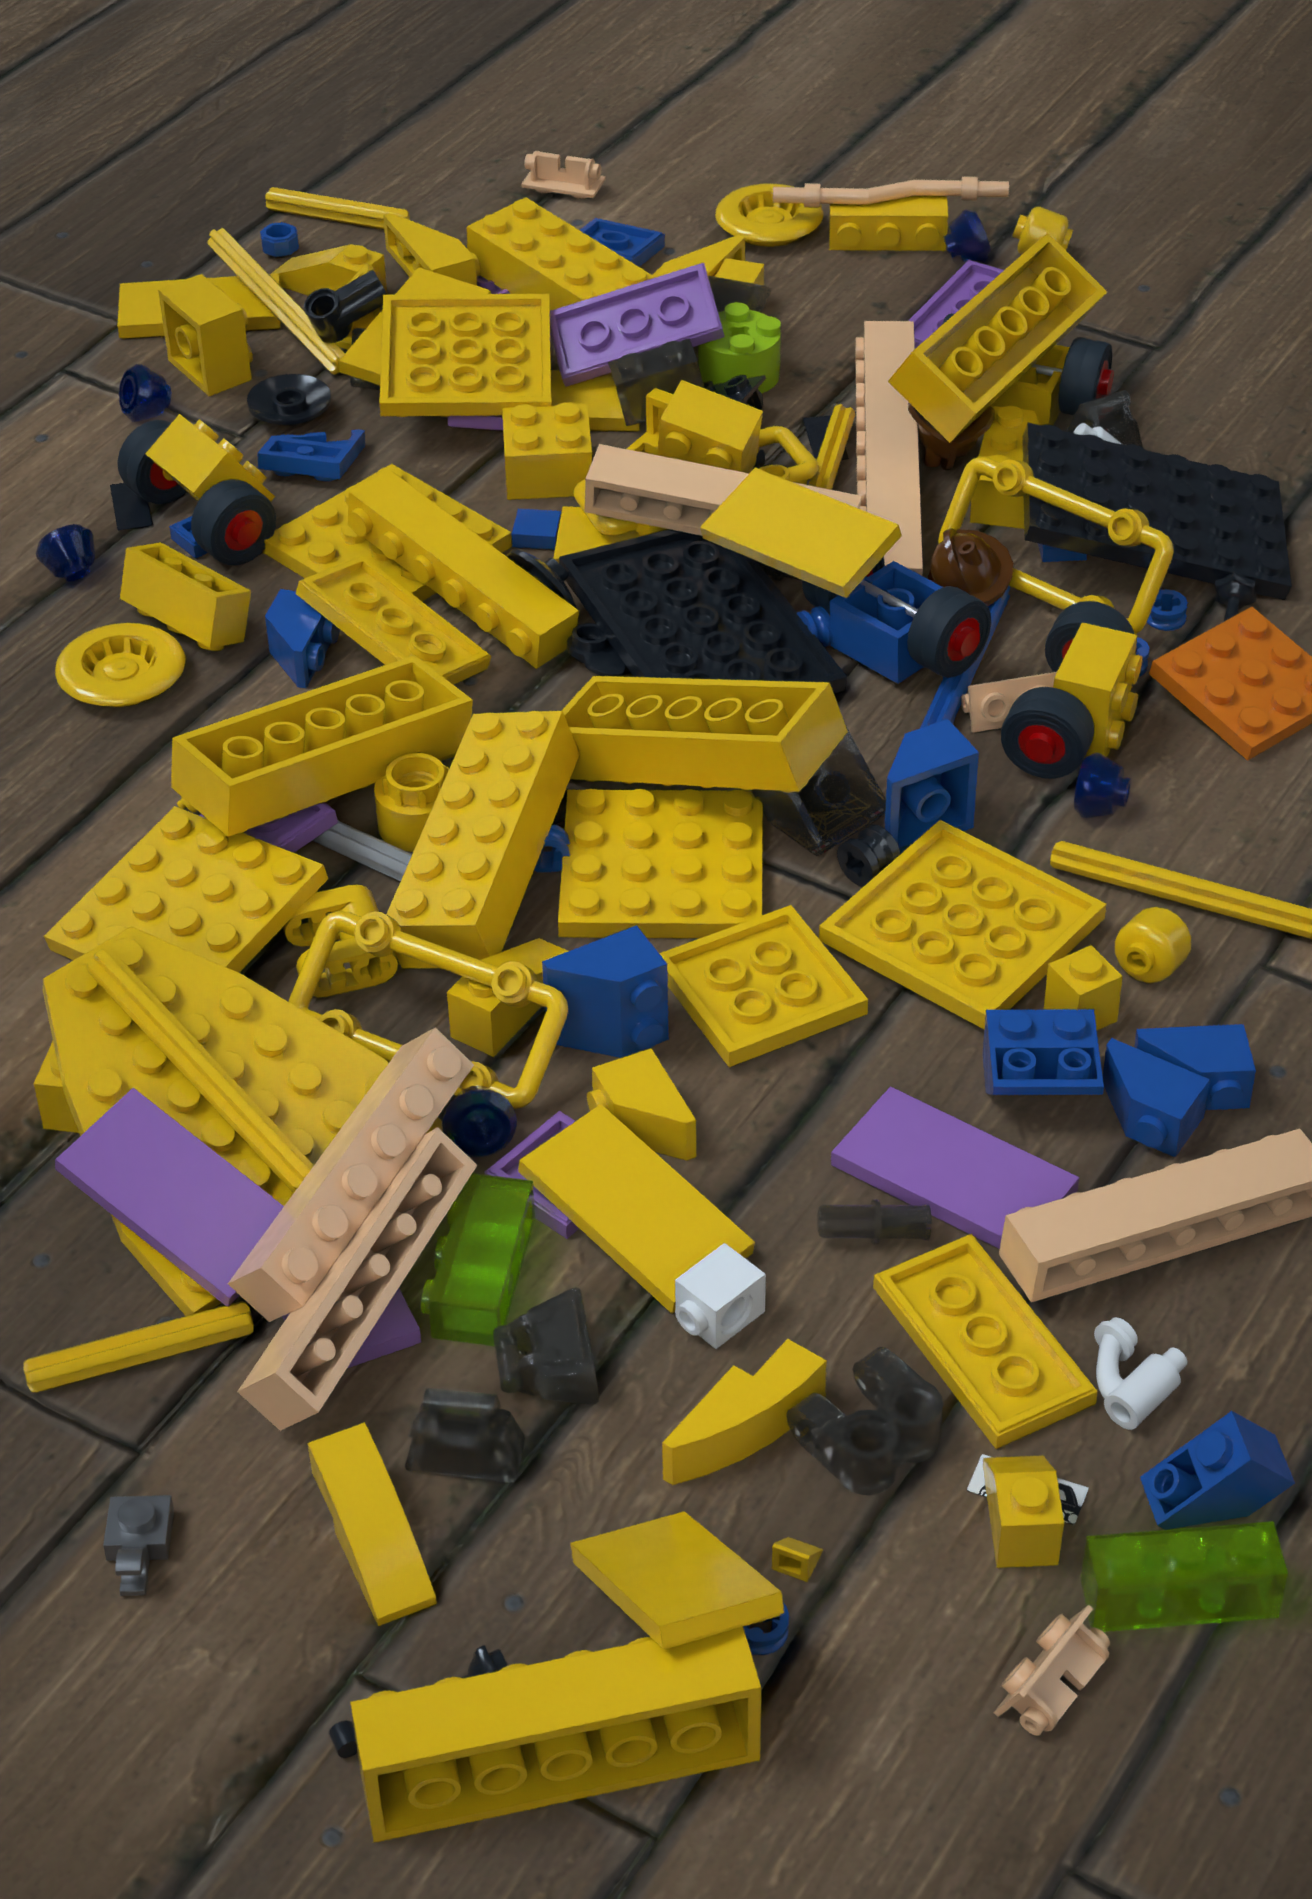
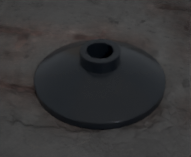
(289, 399)
(549, 573)

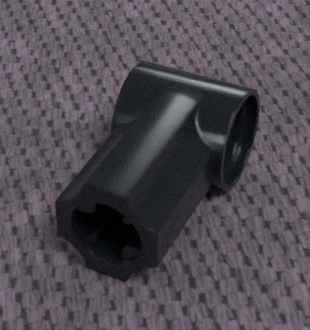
(335, 311)

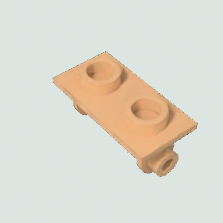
(579, 178)
(992, 701)
(1036, 1686)

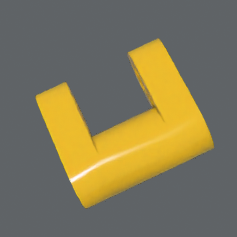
(364, 968)

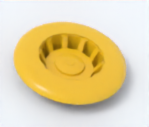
(764, 223)
(120, 664)

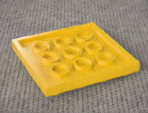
(464, 354)
(325, 540)
(660, 862)
(193, 891)
(962, 923)

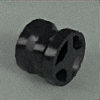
(868, 855)

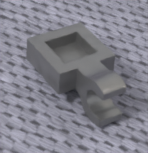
(135, 1534)

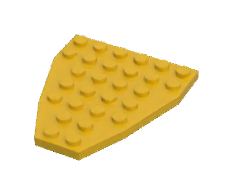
(281, 1056)

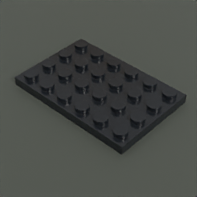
(1212, 514)
(695, 612)

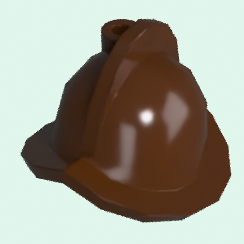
(939, 449)
(973, 564)

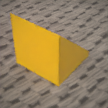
(795, 1558)

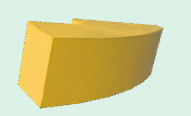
(742, 1414)
(371, 1524)

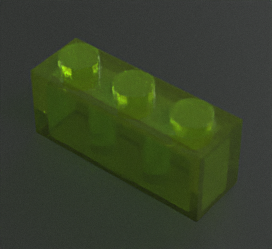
(479, 1259)
(1183, 1576)

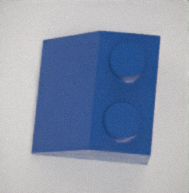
(931, 782)
(612, 994)

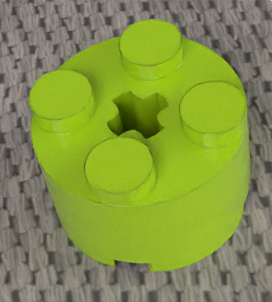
(748, 348)

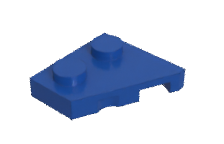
(310, 455)

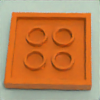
(1242, 682)

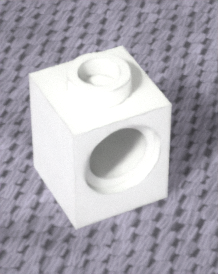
(719, 1296)

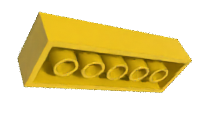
(542, 254)
(997, 337)
(703, 731)
(317, 744)
(485, 833)
(555, 1731)

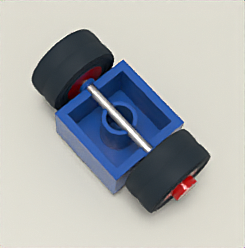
(905, 623)

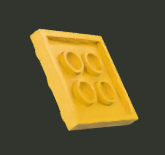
(762, 985)

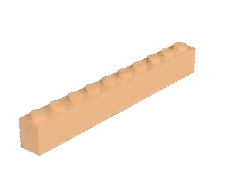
(888, 438)

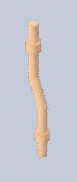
(968, 188)

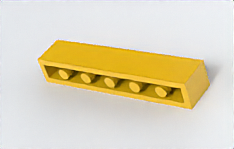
(462, 568)

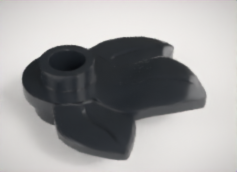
(595, 651)

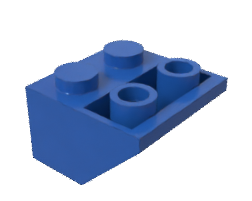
(1042, 1052)

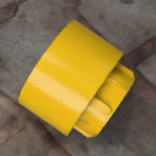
(407, 797)

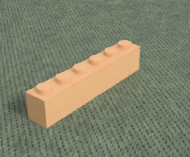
(664, 489)
(350, 1176)
(1159, 1215)
(326, 1333)

